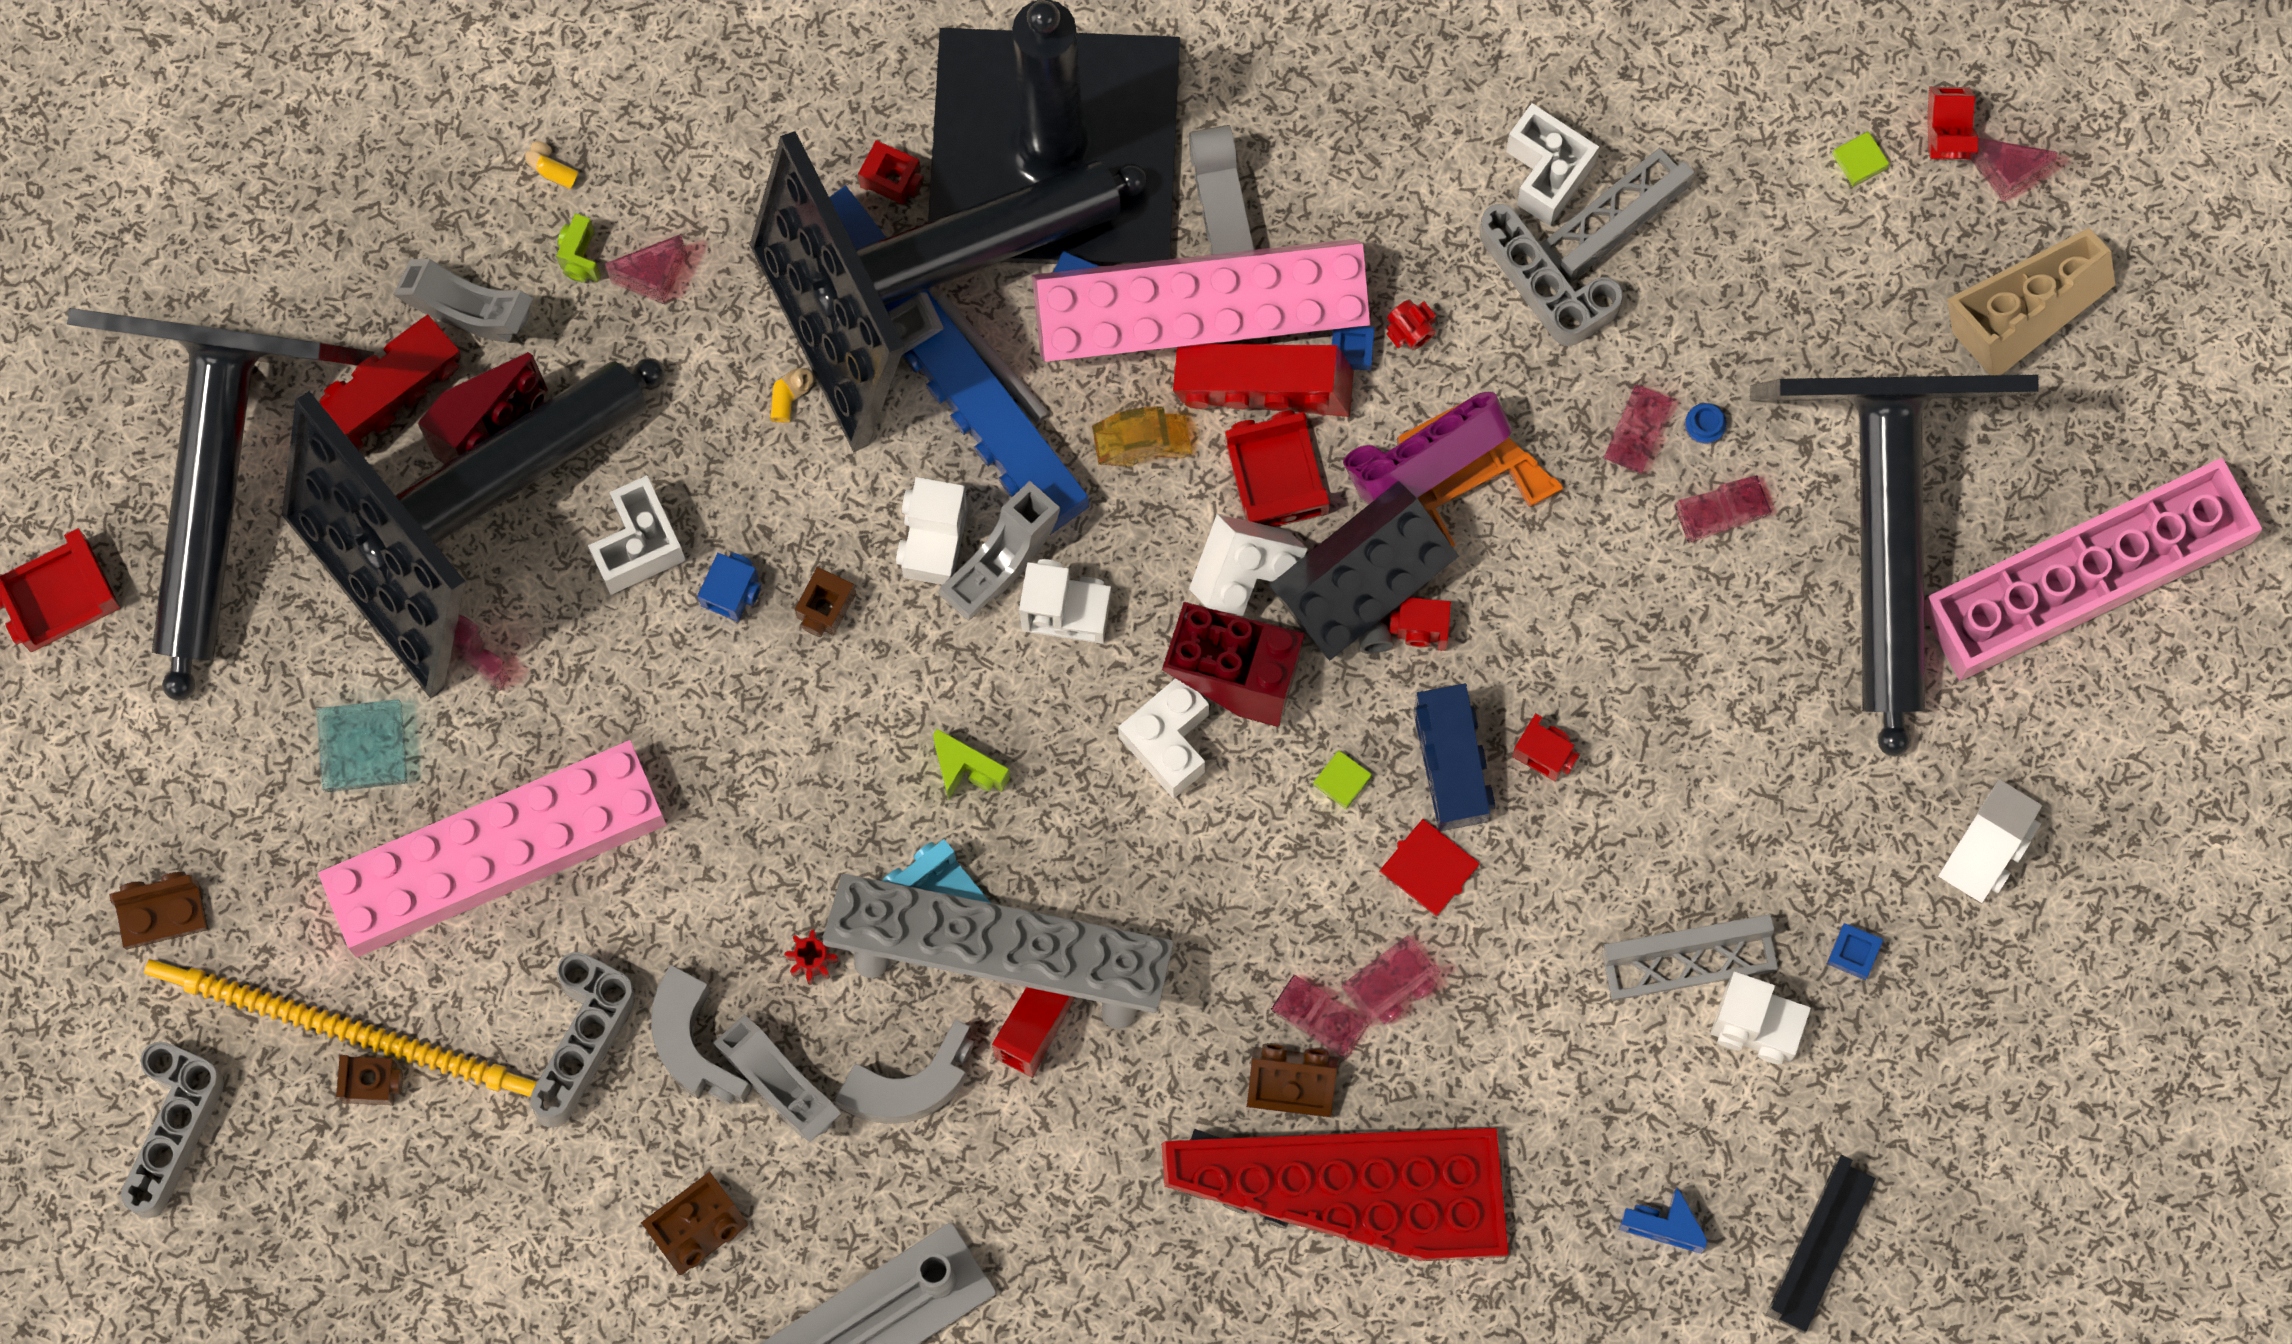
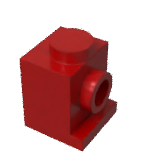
(882, 163)
(1422, 622)
(1546, 749)

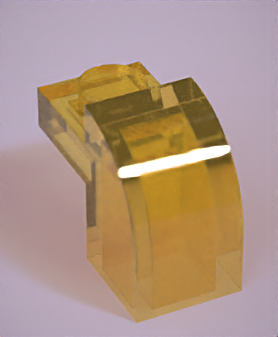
(1141, 434)

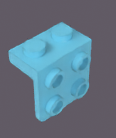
(937, 872)

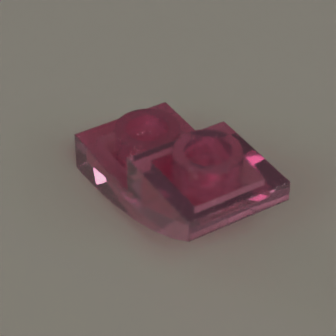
(1638, 429)
(1722, 509)
(487, 664)
(1319, 1016)

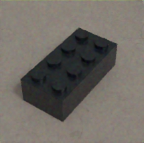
(1364, 570)

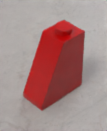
(1030, 1029)

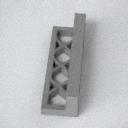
(1626, 221)
(1685, 942)

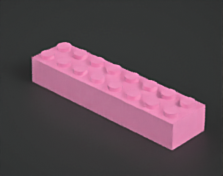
(1201, 299)
(2091, 569)
(491, 849)

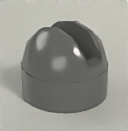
(1376, 639)

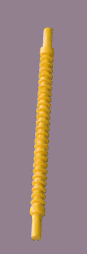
(196, 981)

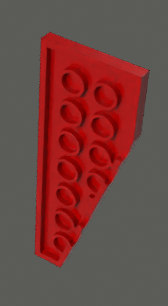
(1394, 1191)

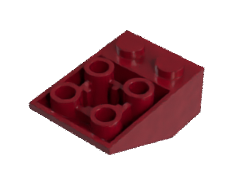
(482, 407)
(1235, 661)

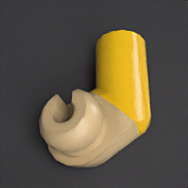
(548, 168)
(787, 390)

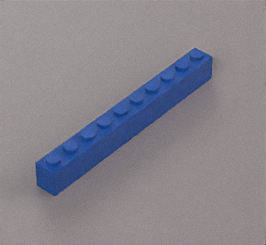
(976, 395)

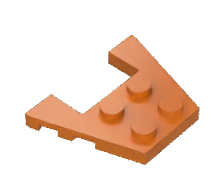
(1507, 456)

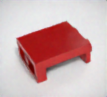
(1276, 470)
(56, 594)

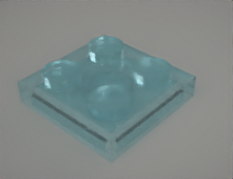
(361, 745)

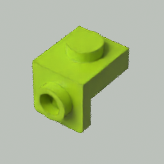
(573, 244)

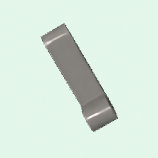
(1220, 190)
(1544, 272)
(575, 1045)
(163, 1133)

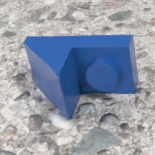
(1678, 1228)

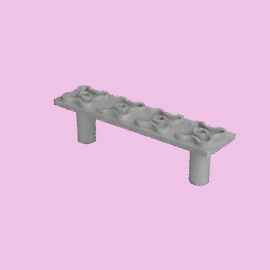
(998, 944)
(899, 1300)

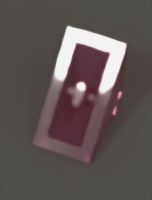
(2011, 166)
(649, 270)

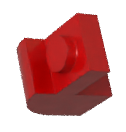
(1951, 123)

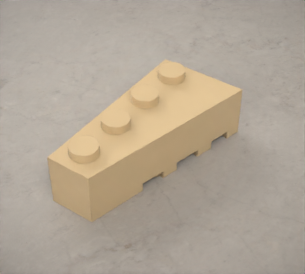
(2031, 300)

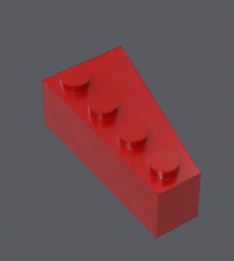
(1265, 377)
(390, 382)

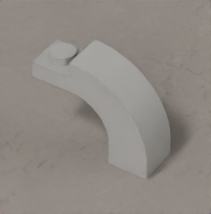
(462, 303)
(1017, 538)
(672, 1025)
(776, 1079)
(913, 1097)

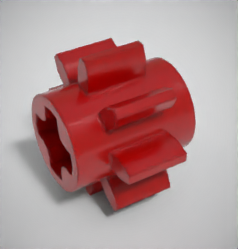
(1411, 324)
(819, 964)

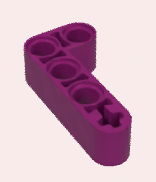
(1433, 451)

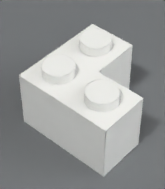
(1558, 162)
(936, 522)
(645, 543)
(1237, 556)
(1062, 606)
(1158, 733)
(1995, 836)
(1759, 1020)

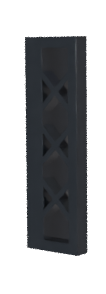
(1820, 1245)

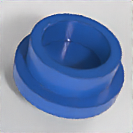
(1705, 423)

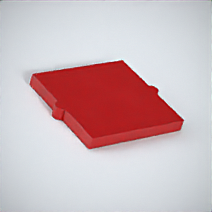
(1429, 867)

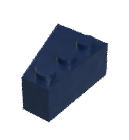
(1452, 757)

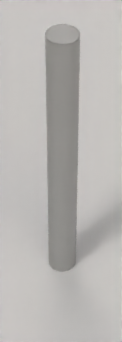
(994, 362)

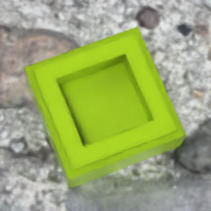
(1860, 159)
(1342, 779)

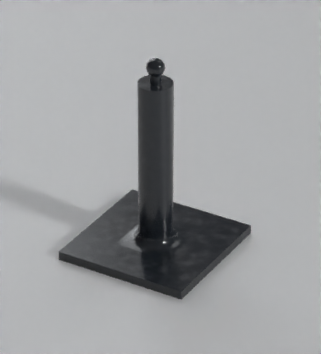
(1048, 102)
(839, 292)
(204, 475)
(1892, 523)
(384, 543)

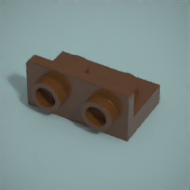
(159, 910)
(1292, 1080)
(694, 1223)

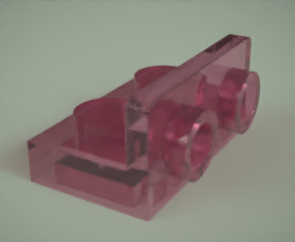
(1391, 982)

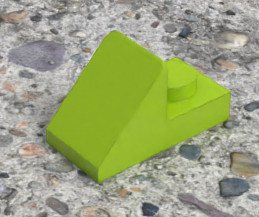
(957, 759)

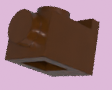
(824, 588)
(350, 1086)

